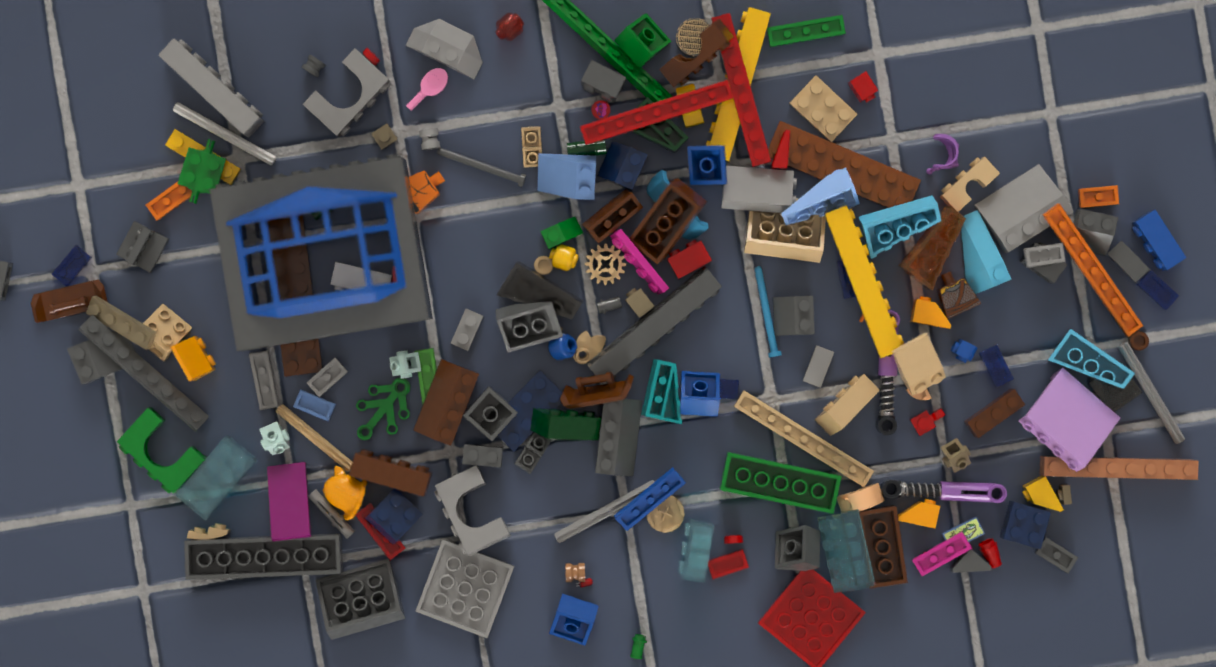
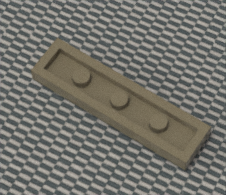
(121, 322)

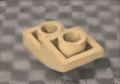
(531, 145)
(215, 531)

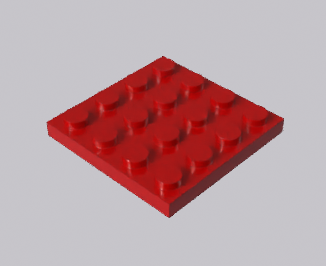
(811, 617)

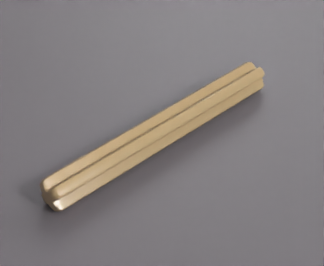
(314, 437)

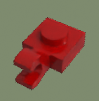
(925, 422)

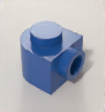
(963, 350)

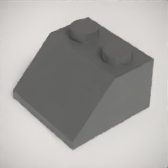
(1096, 229)
(793, 315)
(490, 413)
(797, 549)

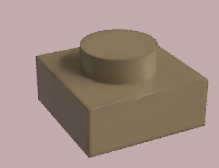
(384, 136)
(1064, 494)

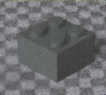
(603, 81)

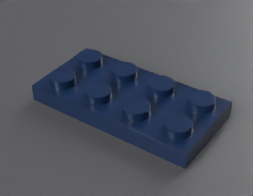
(537, 393)

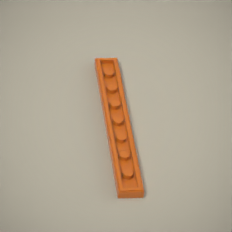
(1092, 270)

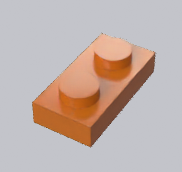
(1098, 196)

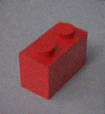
(688, 259)

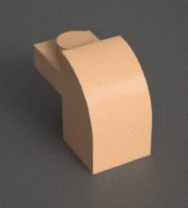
(861, 499)

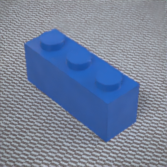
(1158, 240)

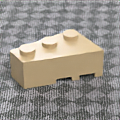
(847, 404)

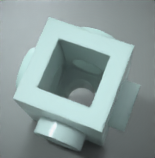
(405, 364)
(274, 438)

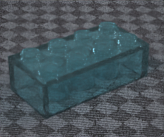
(216, 477)
(846, 551)

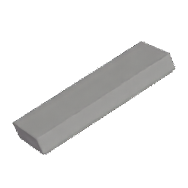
(264, 380)

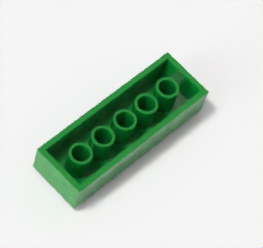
(780, 482)

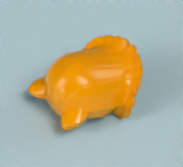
(344, 492)

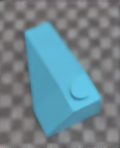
(981, 257)

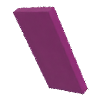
(288, 501)

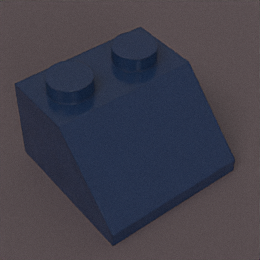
(622, 165)

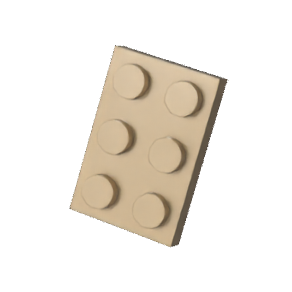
(823, 108)

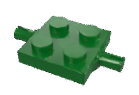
(201, 170)

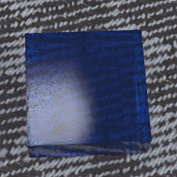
(729, 389)

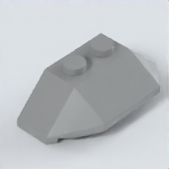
(447, 46)

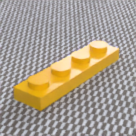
(181, 143)

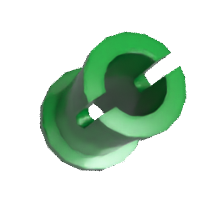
(638, 646)

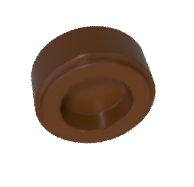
(1138, 340)

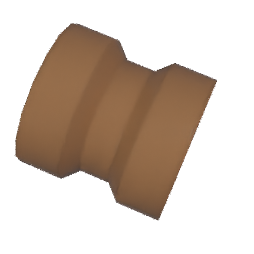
(575, 572)

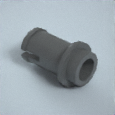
(608, 305)

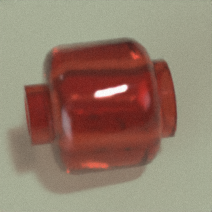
(509, 26)

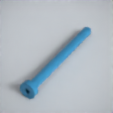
(766, 313)

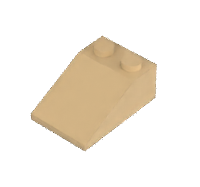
(918, 364)

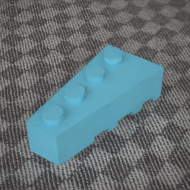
(897, 223)
(1088, 359)

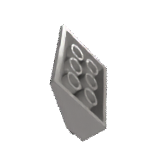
(1017, 208)

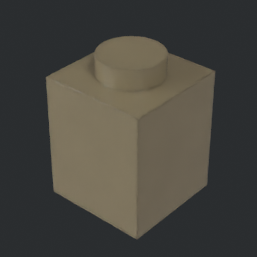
(638, 302)

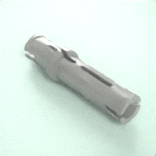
(337, 520)

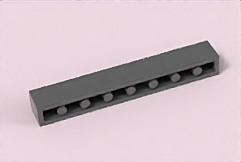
(655, 324)

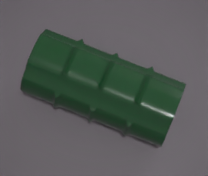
(581, 148)

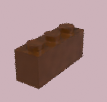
(612, 215)
(994, 413)

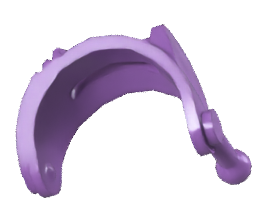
(953, 151)

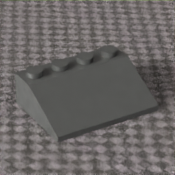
(359, 599)

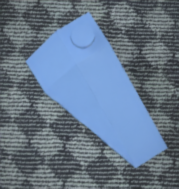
(828, 195)

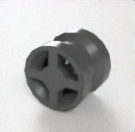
(313, 66)

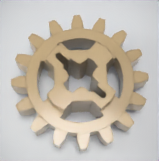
(612, 271)

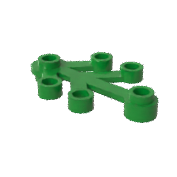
(386, 406)

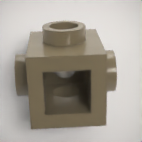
(955, 455)

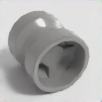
(429, 139)

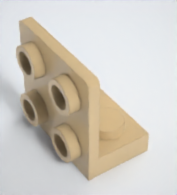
(169, 331)

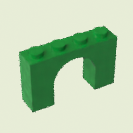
(136, 441)

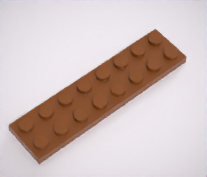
(821, 158)

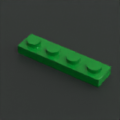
(806, 31)

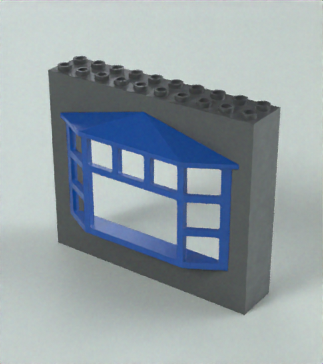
(310, 192)

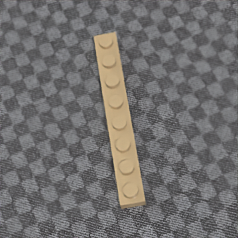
(803, 438)

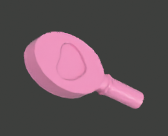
(431, 85)

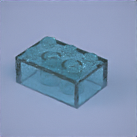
(696, 550)

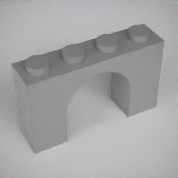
(340, 119)
(451, 493)

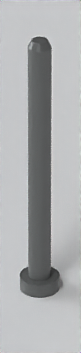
(483, 166)

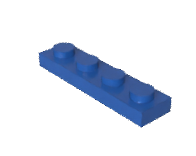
(649, 499)

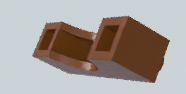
(713, 39)

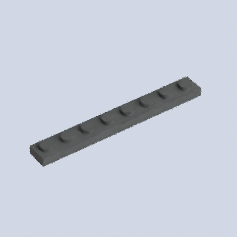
(143, 373)

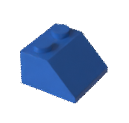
(699, 393)
(574, 619)

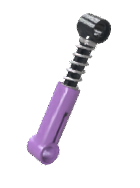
(887, 369)
(946, 490)

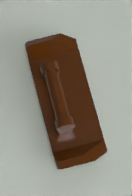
(65, 300)
(597, 394)

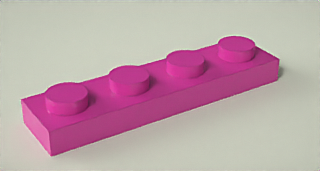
(642, 266)

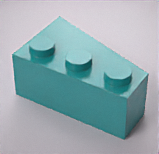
(662, 393)

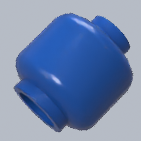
(562, 347)

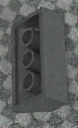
(618, 437)

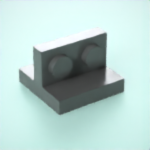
(142, 247)

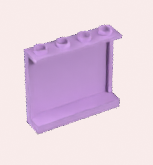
(1070, 420)

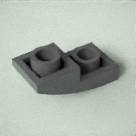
(1128, 261)
(532, 452)

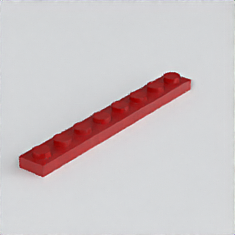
(743, 97)
(656, 112)

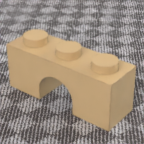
(980, 171)

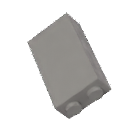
(758, 189)

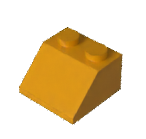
(193, 358)

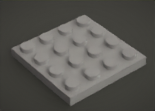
(464, 589)

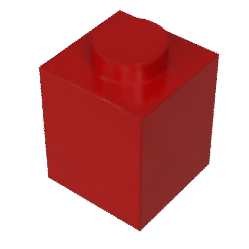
(863, 87)

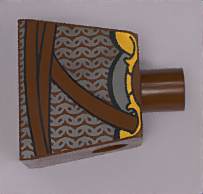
(956, 296)

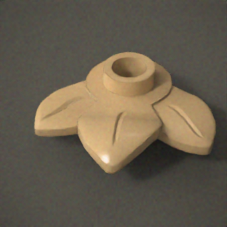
(590, 345)

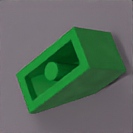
(561, 232)

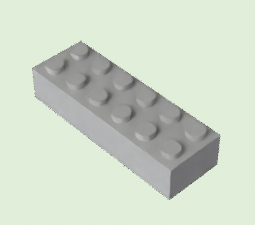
(207, 84)

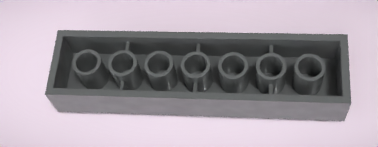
(263, 557)

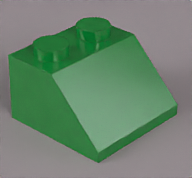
(642, 40)

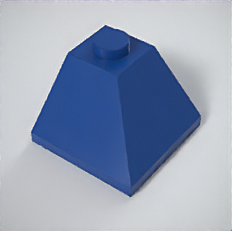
(707, 165)

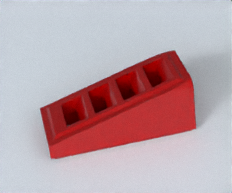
(781, 157)

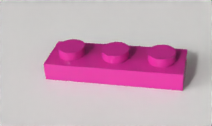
(942, 553)

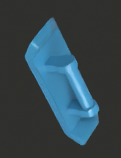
(656, 188)

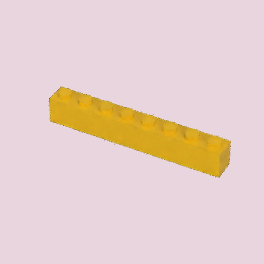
(750, 44)
(863, 281)

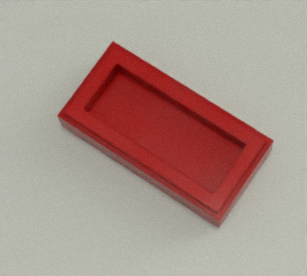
(727, 564)

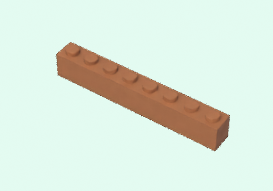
(1123, 468)

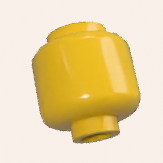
(564, 257)

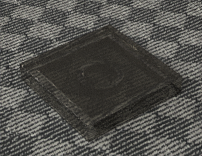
(1115, 396)

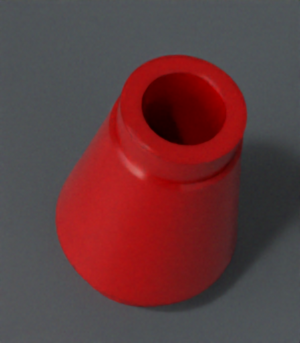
(990, 552)

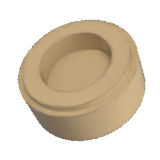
(543, 265)

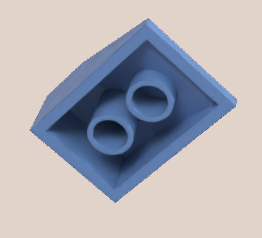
(567, 175)

